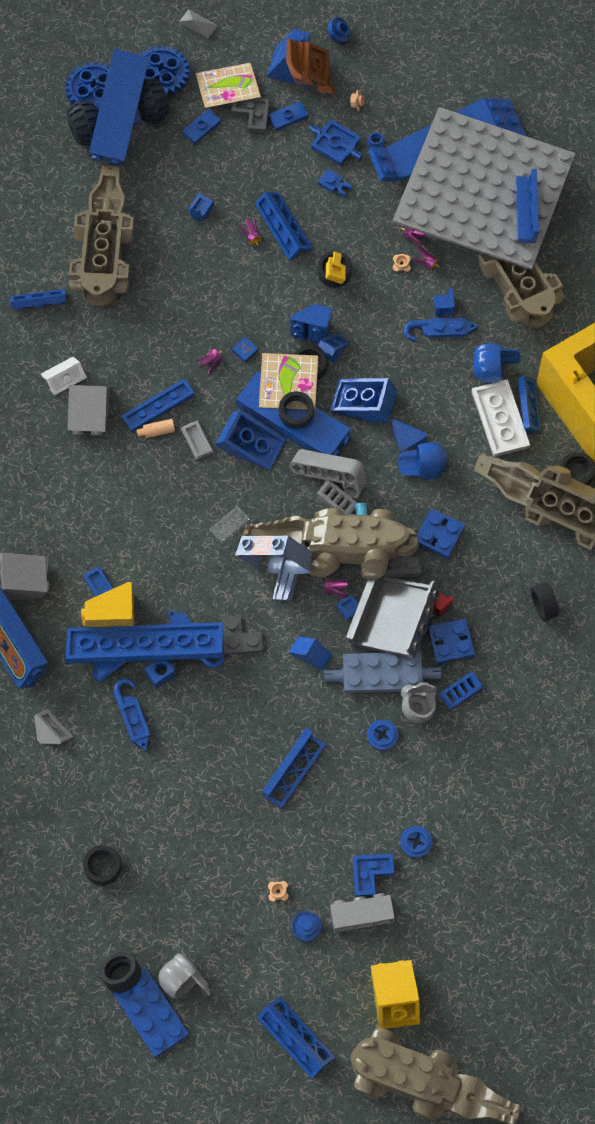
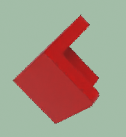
(442, 605)

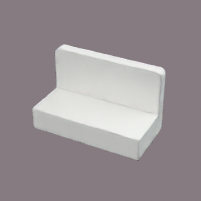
(64, 374)

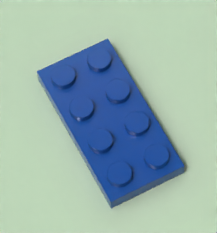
(152, 1015)

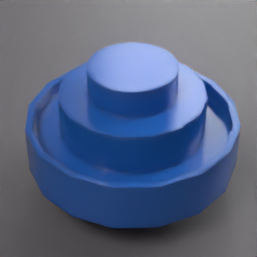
(338, 30)
(306, 926)

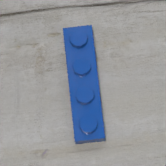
(158, 405)

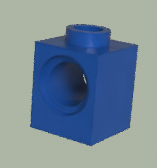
(156, 679)

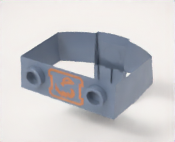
(294, 562)

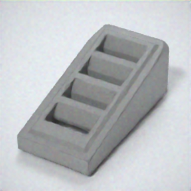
(340, 494)

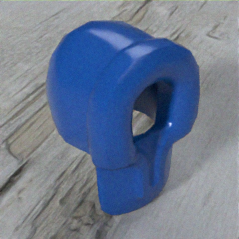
(490, 359)
(425, 462)

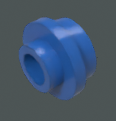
(375, 136)

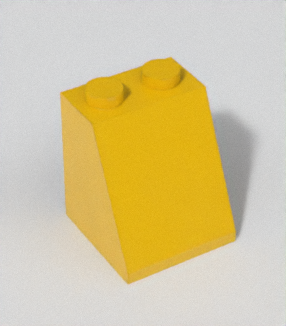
(110, 608)
(395, 994)

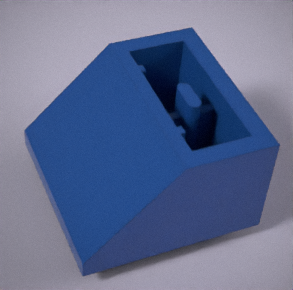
(311, 323)

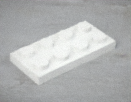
(500, 418)

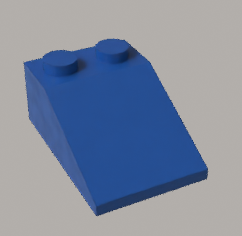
(365, 399)
(250, 440)

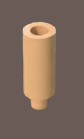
(156, 429)

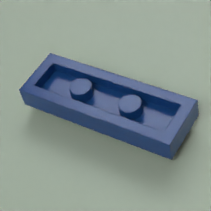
(38, 299)
(529, 404)

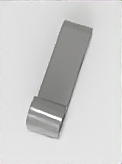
(331, 468)

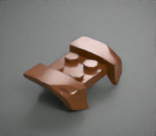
(309, 65)

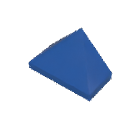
(407, 436)
(104, 669)

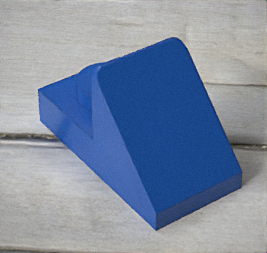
(333, 346)

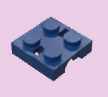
(442, 536)
(450, 646)

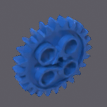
(162, 71)
(92, 88)

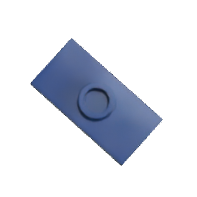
(288, 116)
(201, 126)

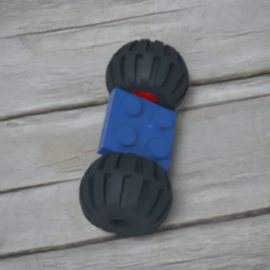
(151, 108)

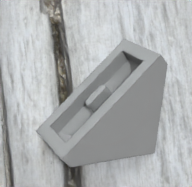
(198, 24)
(49, 729)

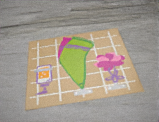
(227, 85)
(287, 374)

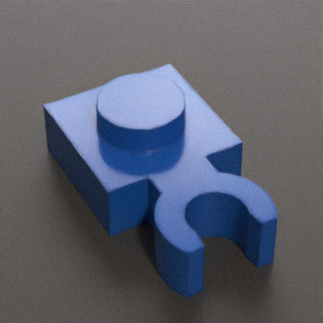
(332, 182)

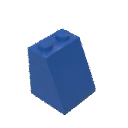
(278, 67)

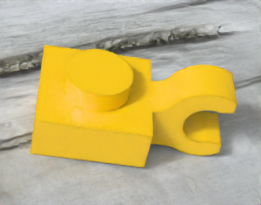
(334, 269)

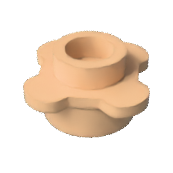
(357, 100)
(401, 258)
(278, 886)

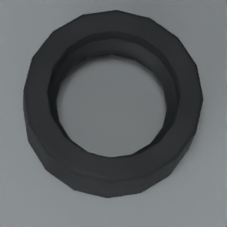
(322, 275)
(314, 351)
(296, 396)
(583, 458)
(544, 601)
(102, 849)
(128, 981)

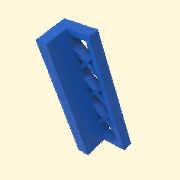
(527, 208)
(281, 225)
(286, 765)
(293, 1039)

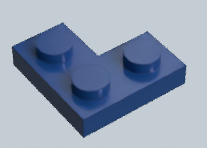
(367, 867)

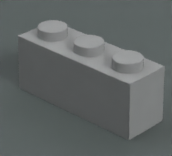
(362, 912)

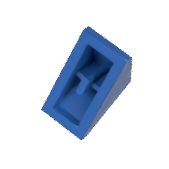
(311, 652)

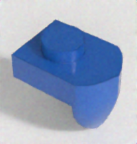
(200, 207)

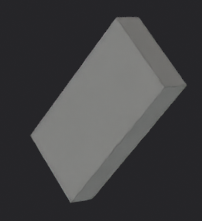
(196, 440)

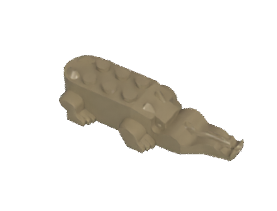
(103, 232)
(527, 292)
(546, 494)
(428, 1081)

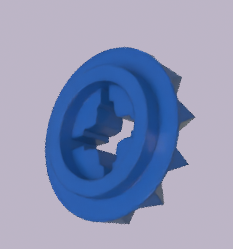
(381, 726)
(412, 833)

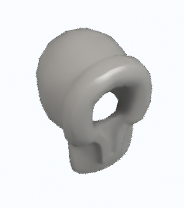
(418, 702)
(180, 976)

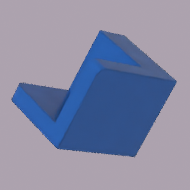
(444, 304)

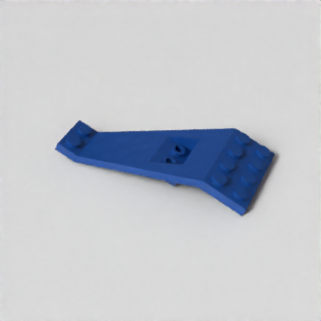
(399, 159)

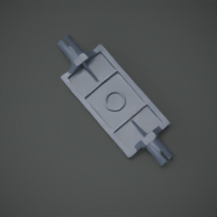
(380, 672)

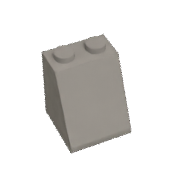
(88, 409)
(23, 576)

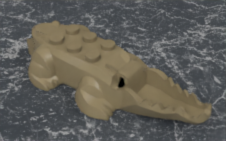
(345, 539)

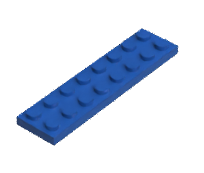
(144, 642)

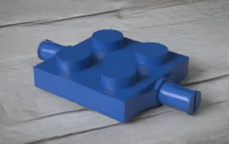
(335, 142)

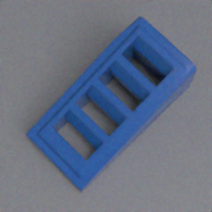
(464, 696)

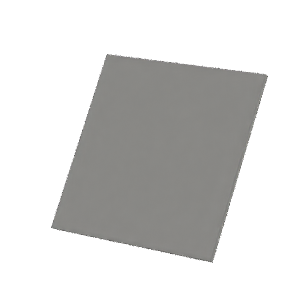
(468, 187)

